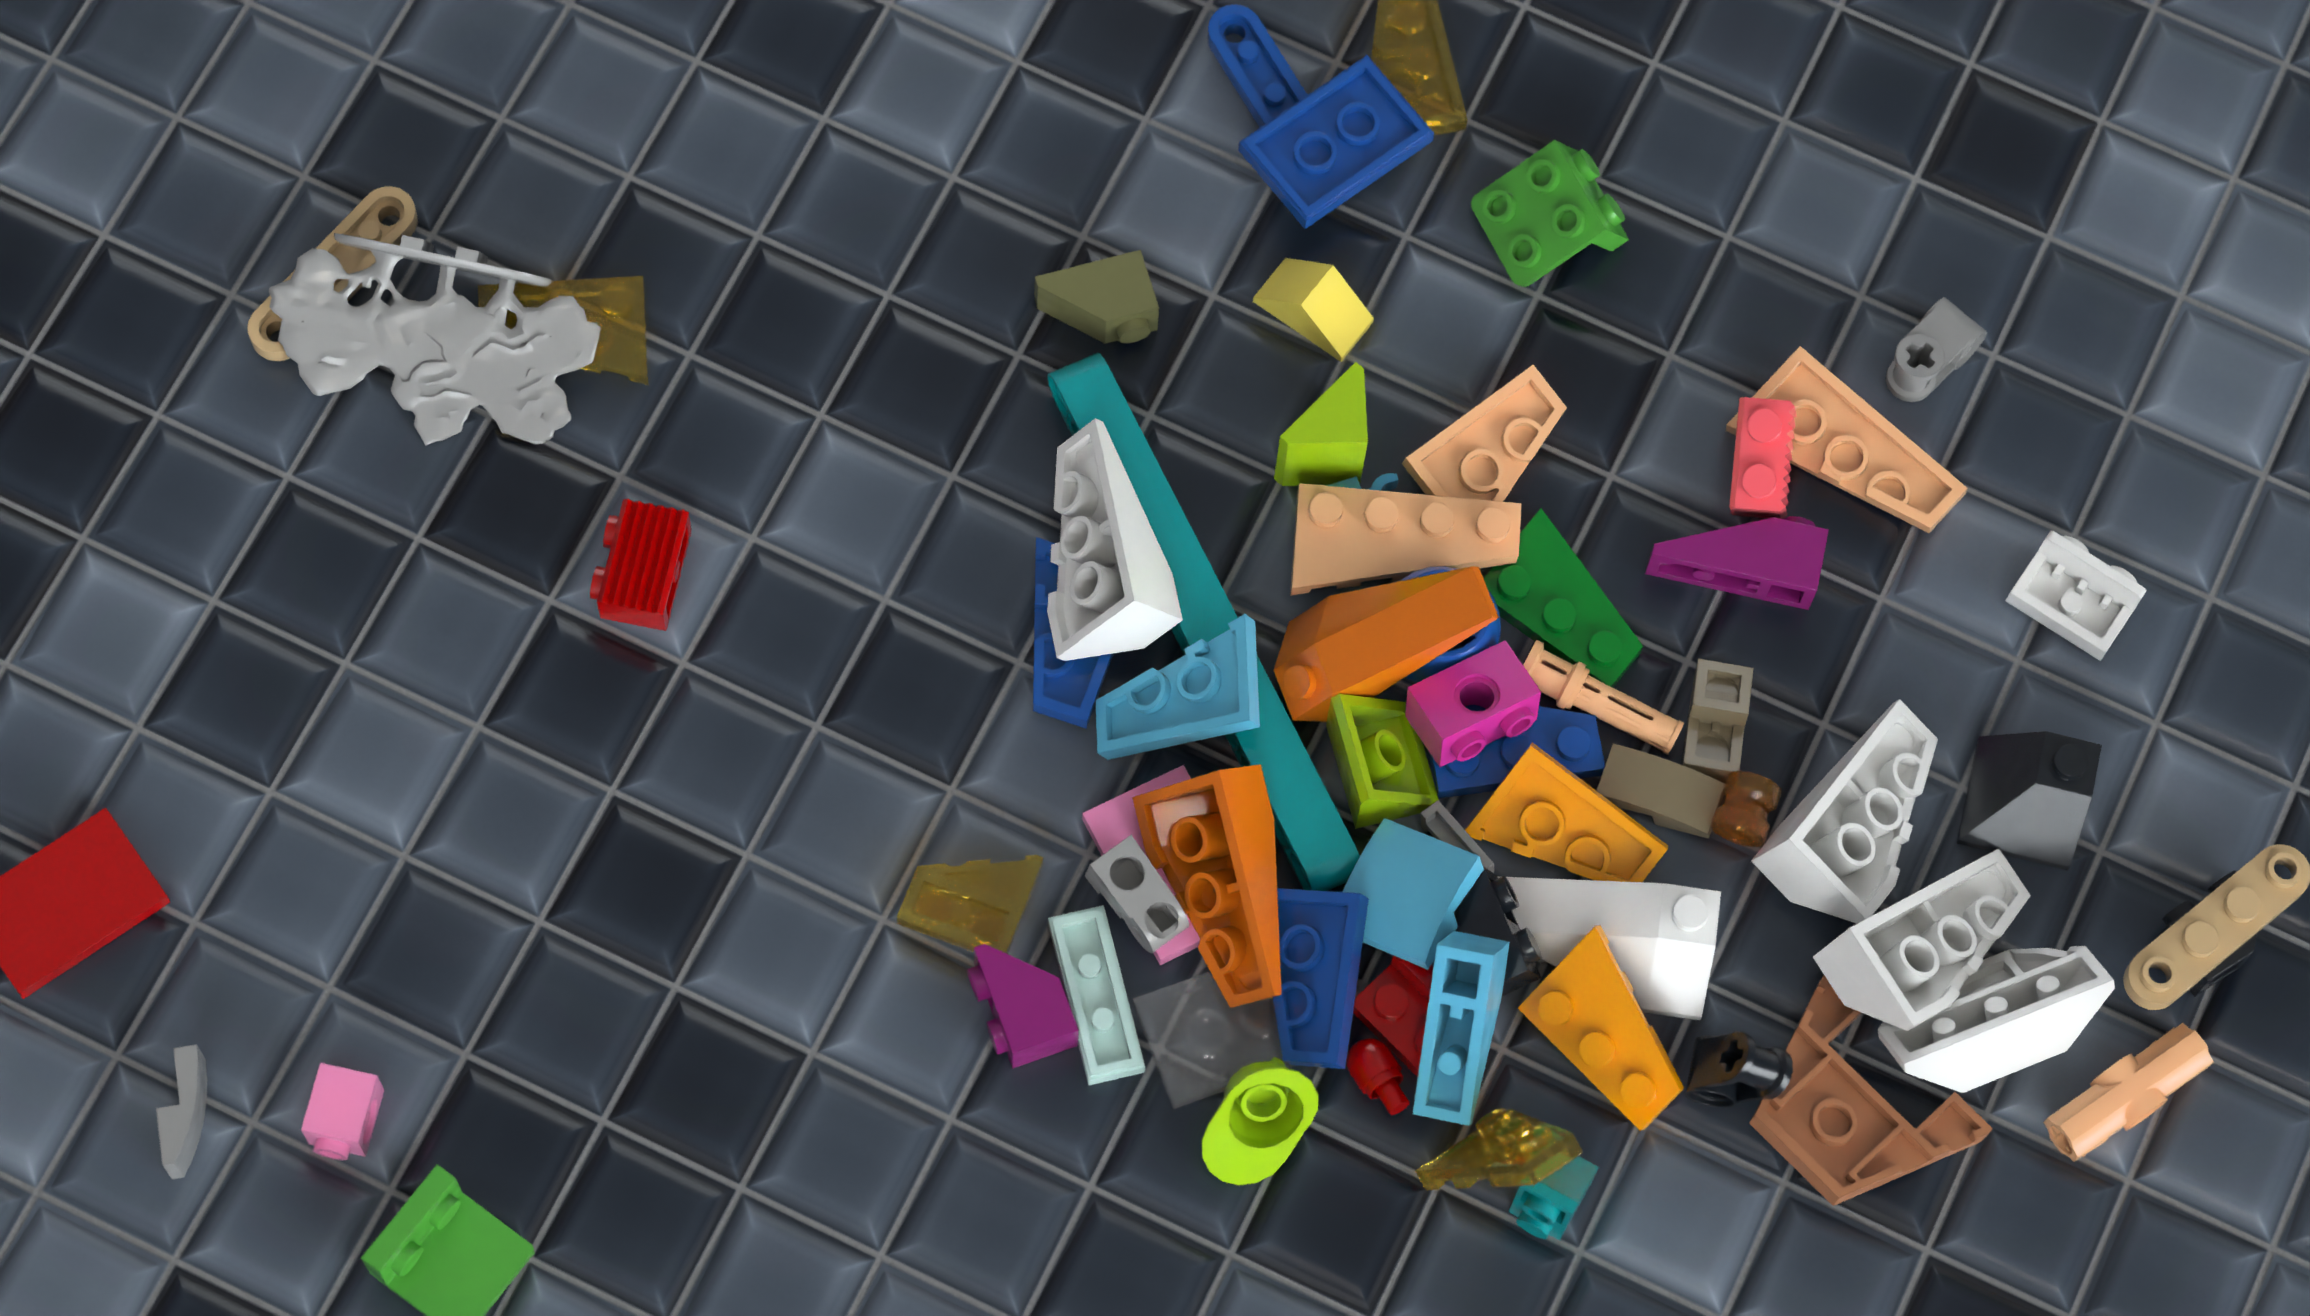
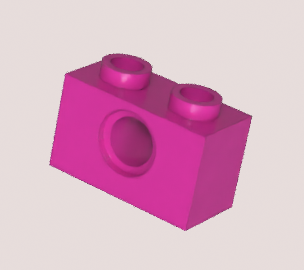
(1486, 679)

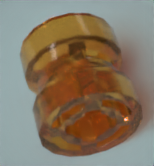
(1746, 808)

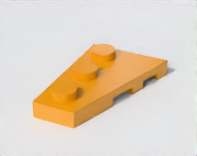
(1564, 821)
(1600, 1028)

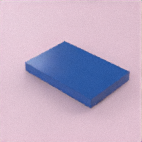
(1336, 141)

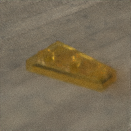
(612, 303)

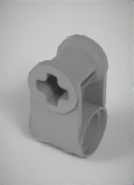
(1935, 347)

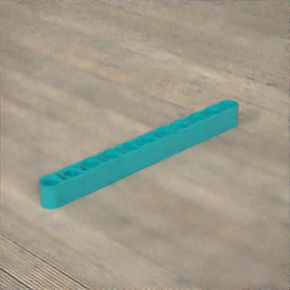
(1301, 806)

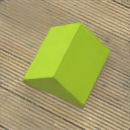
(1328, 438)
(1379, 759)

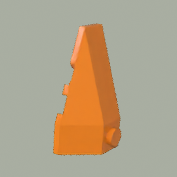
(1377, 637)
(1221, 861)

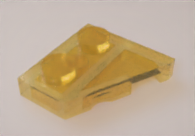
(970, 901)

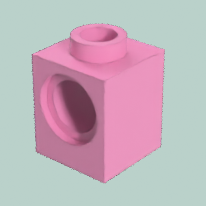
(342, 1111)

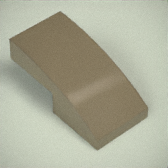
(1717, 718)
(1661, 788)

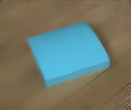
(1411, 890)

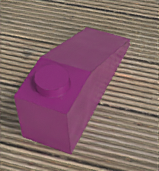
(1757, 559)

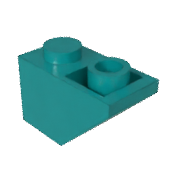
(1552, 1202)

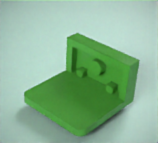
(1548, 212)

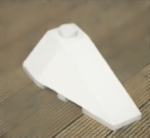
(1111, 570)

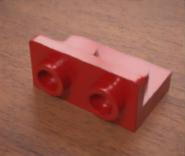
(1397, 1008)

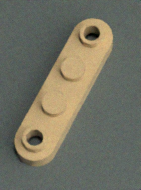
(361, 222)
(2217, 927)

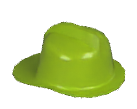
(1258, 1122)

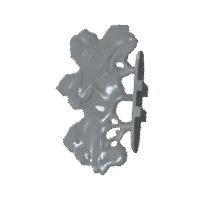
(439, 349)

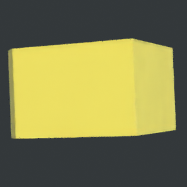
(1316, 305)

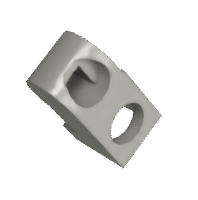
(1138, 894)

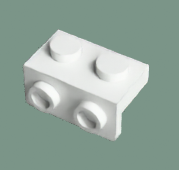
(2076, 594)

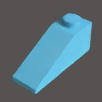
(1459, 1025)

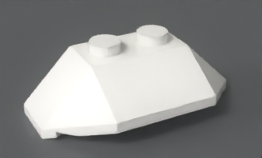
(2005, 1019)

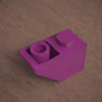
(1026, 1005)

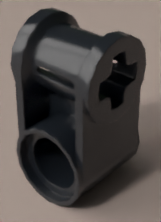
(1736, 1070)

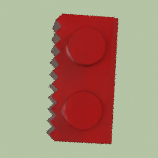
(642, 564)

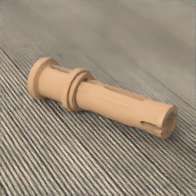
(1573, 686)

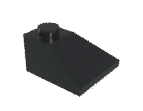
(2029, 796)

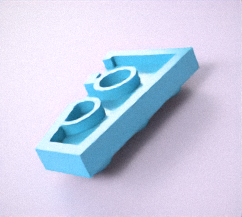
(1189, 700)

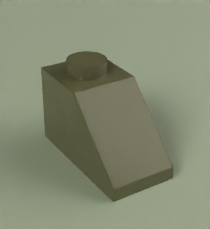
(1102, 298)

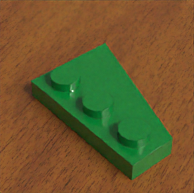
(1561, 604)

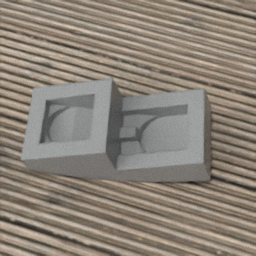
(182, 1123)

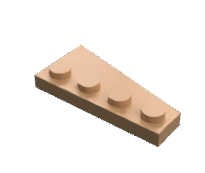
(1857, 447)

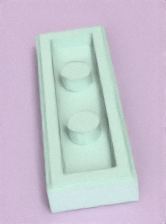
(1096, 995)

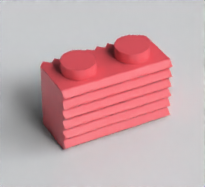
(1762, 458)

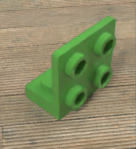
(446, 1251)

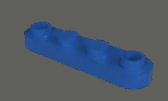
(1254, 63)

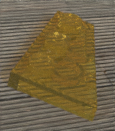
(1417, 60)
(1505, 1150)

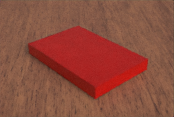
(72, 901)

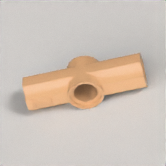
(2128, 1092)

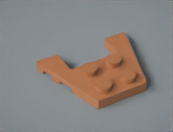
(1839, 1126)

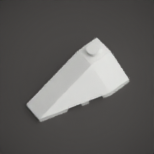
(1848, 832)
(1654, 930)
(1925, 947)

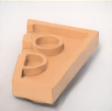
(1490, 444)

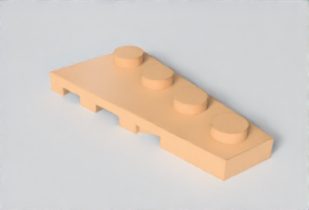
(1377, 534)

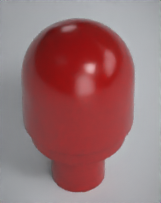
(1377, 1073)

